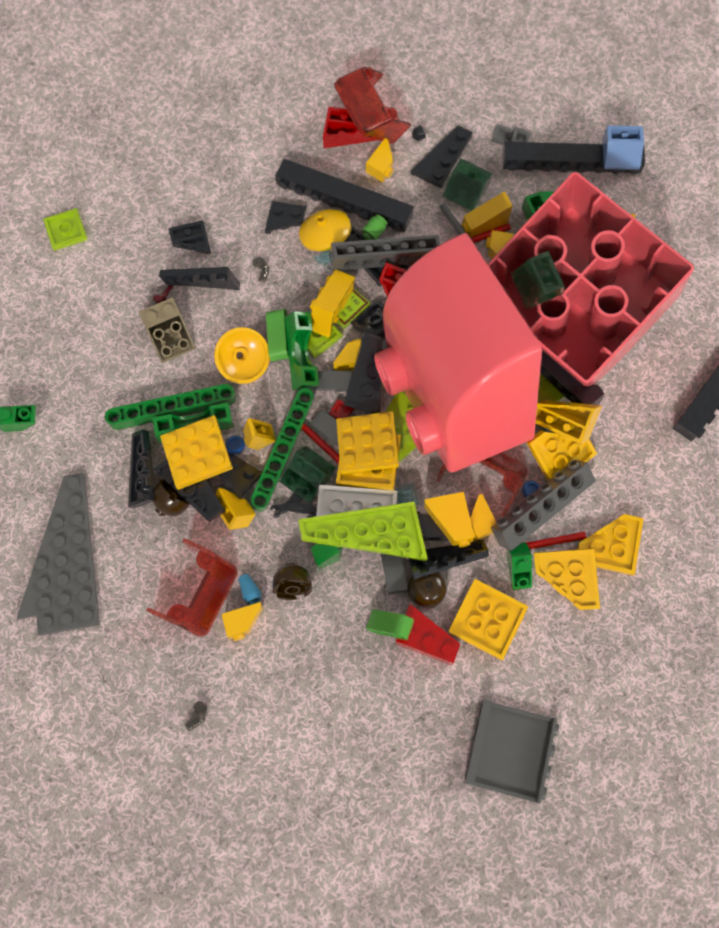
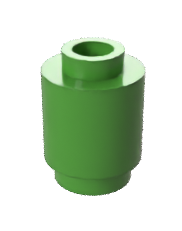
(374, 228)

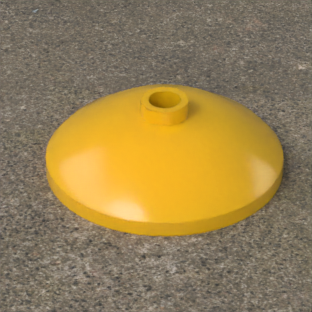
(323, 229)
(254, 355)

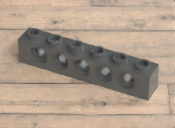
(380, 251)
(543, 504)

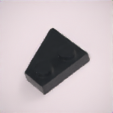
(284, 216)
(190, 237)

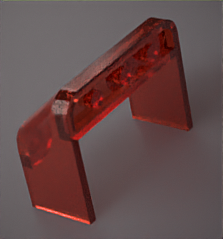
(366, 107)
(512, 470)
(209, 596)

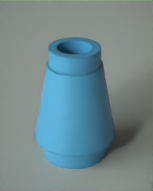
(250, 592)

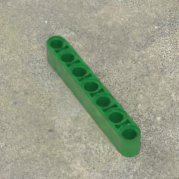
(161, 404)
(282, 440)

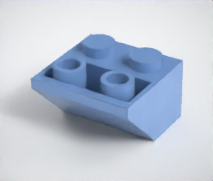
(623, 147)

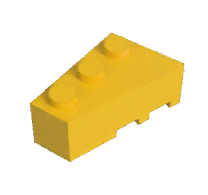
(330, 301)
(568, 419)

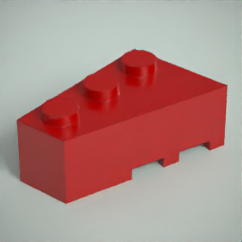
(340, 129)
(429, 639)

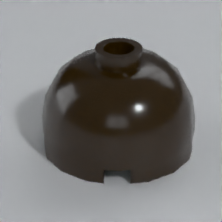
(168, 500)
(291, 581)
(427, 590)

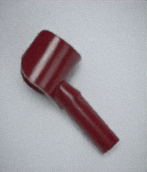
(160, 298)

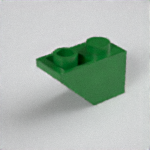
(17, 417)
(325, 554)
(520, 566)

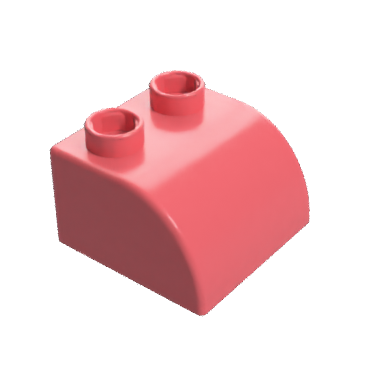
(612, 273)
(460, 357)

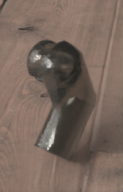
(264, 268)

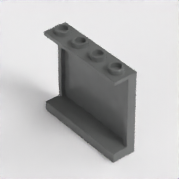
(511, 751)

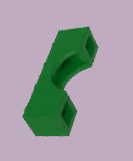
(298, 330)
(170, 422)

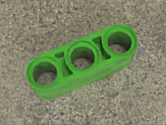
(277, 335)
(390, 624)

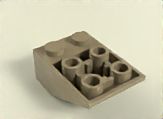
(167, 330)

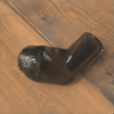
(199, 716)

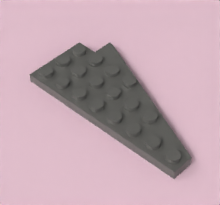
(63, 576)

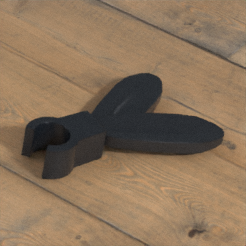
(293, 505)

